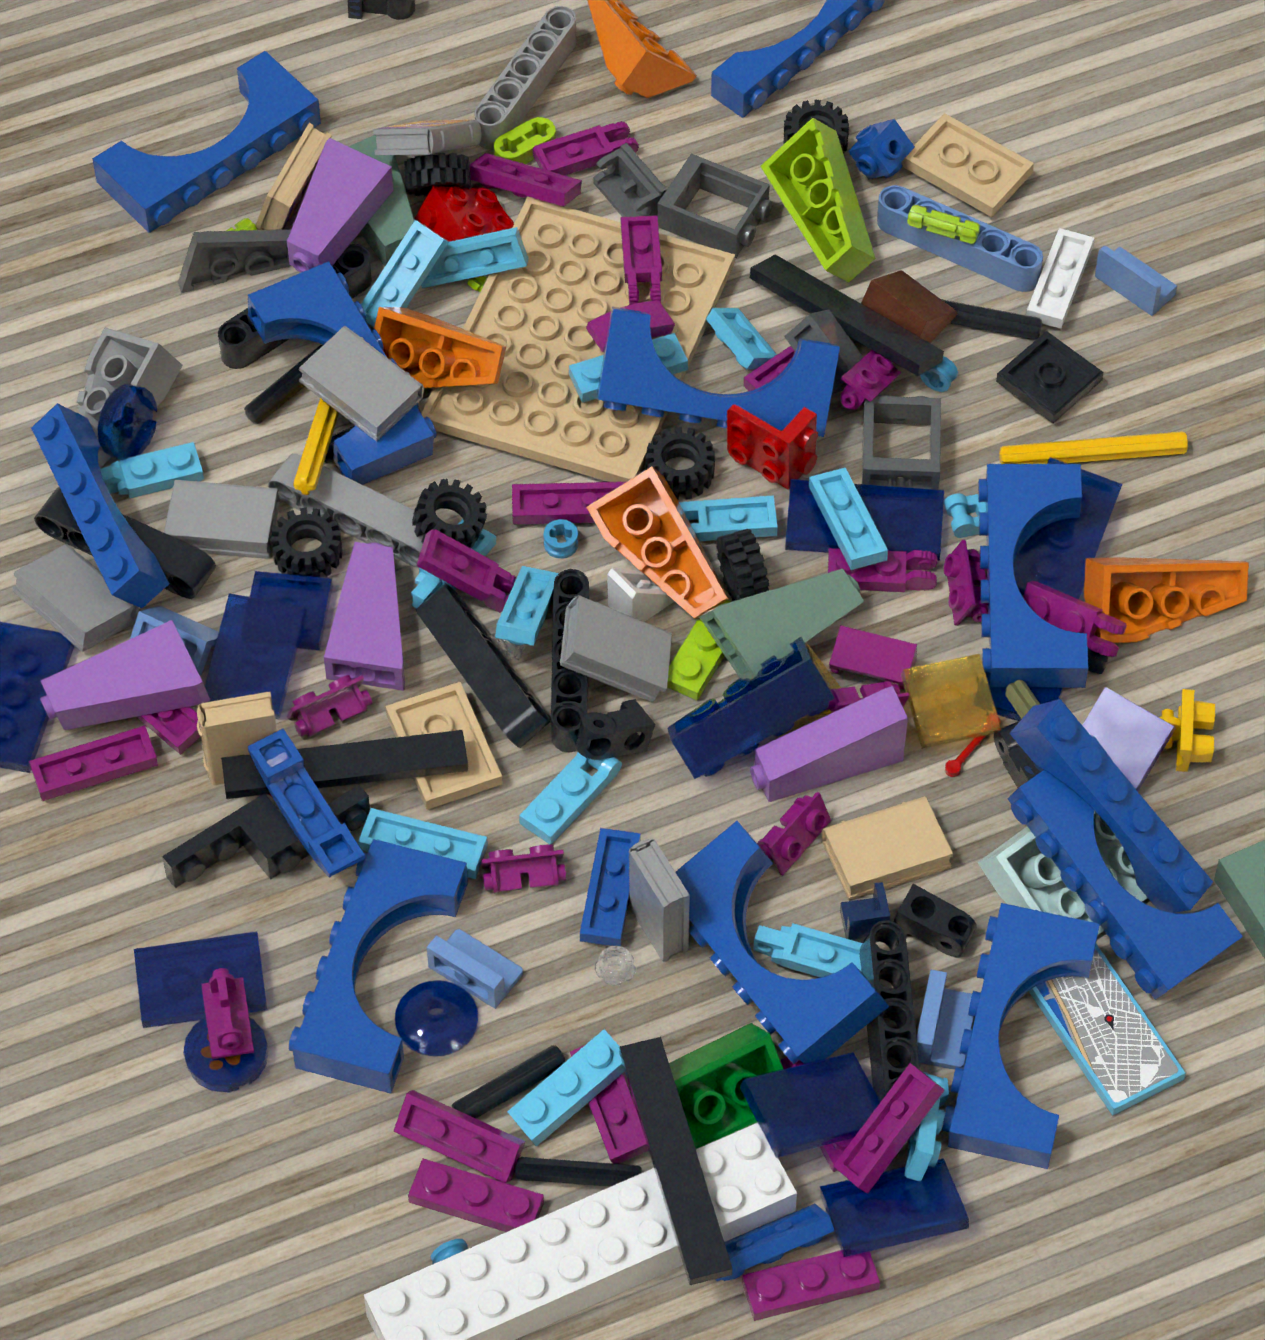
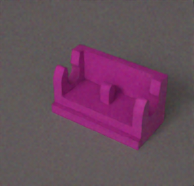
(872, 655)

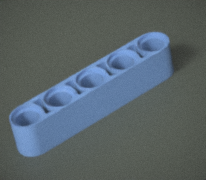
(993, 255)

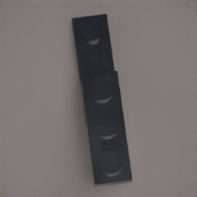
(261, 832)

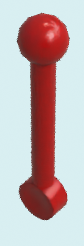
(953, 767)

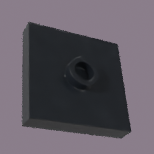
(1049, 376)

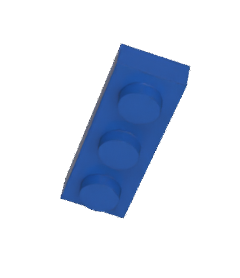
(608, 889)
(773, 1239)

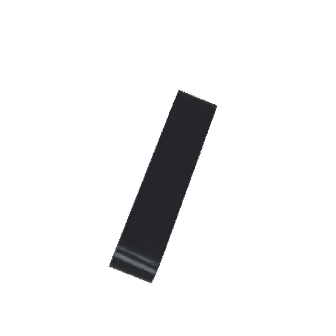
(240, 340)
(183, 564)
(483, 665)
(566, 708)
(882, 1039)

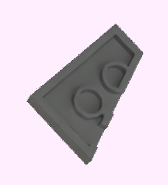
(225, 253)

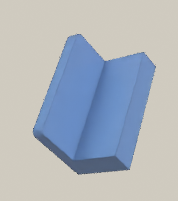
(1134, 279)
(195, 636)
(473, 967)
(943, 1023)

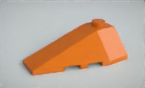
(634, 52)
(436, 350)
(656, 537)
(1161, 592)

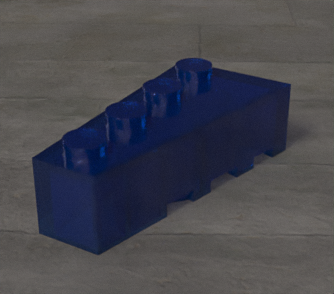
(752, 711)

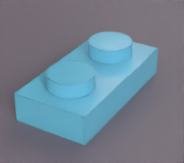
(740, 337)

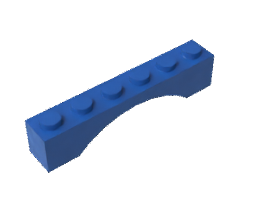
(754, 75)
(118, 551)
(1067, 751)

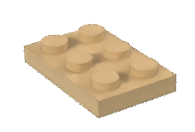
(968, 165)
(442, 712)

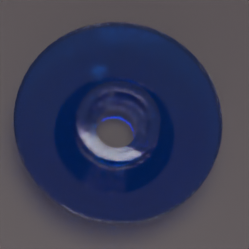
(436, 1033)

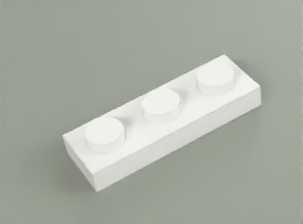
(1060, 277)

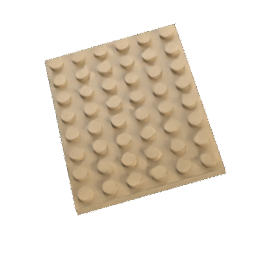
(543, 320)

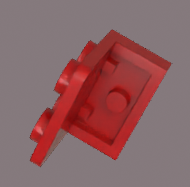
(462, 212)
(770, 451)

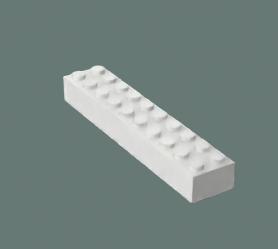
(578, 1252)

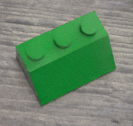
(712, 1078)

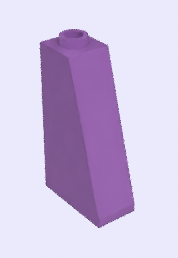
(337, 205)
(366, 621)
(126, 681)
(834, 747)

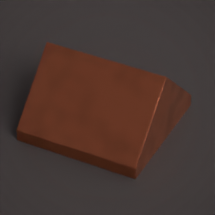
(908, 305)

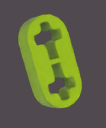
(523, 140)

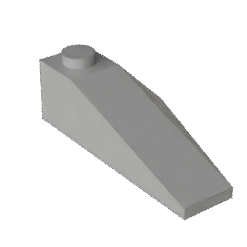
(120, 361)

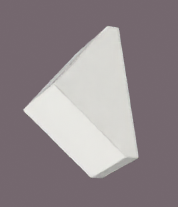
(635, 594)

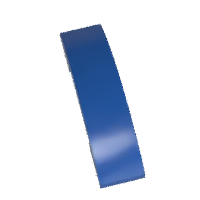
(303, 804)

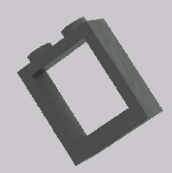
(724, 182)
(902, 410)

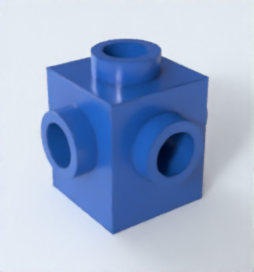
(881, 149)

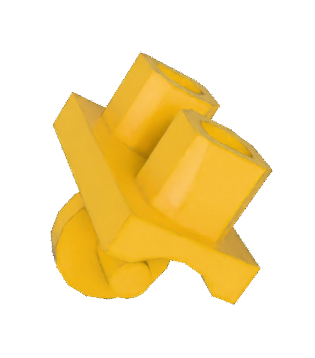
(1189, 745)

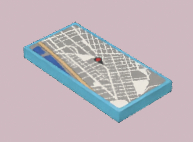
(1108, 1035)

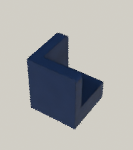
(861, 915)

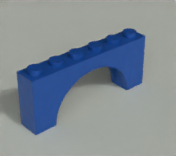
(163, 186)
(315, 309)
(637, 377)
(1021, 643)
(390, 889)
(1155, 943)
(808, 1014)
(989, 1109)

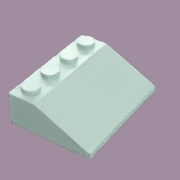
(1034, 882)

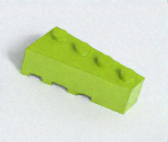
(821, 199)

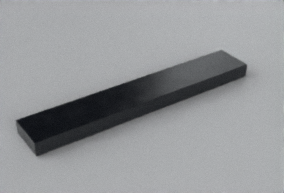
(855, 318)
(359, 762)
(675, 1161)

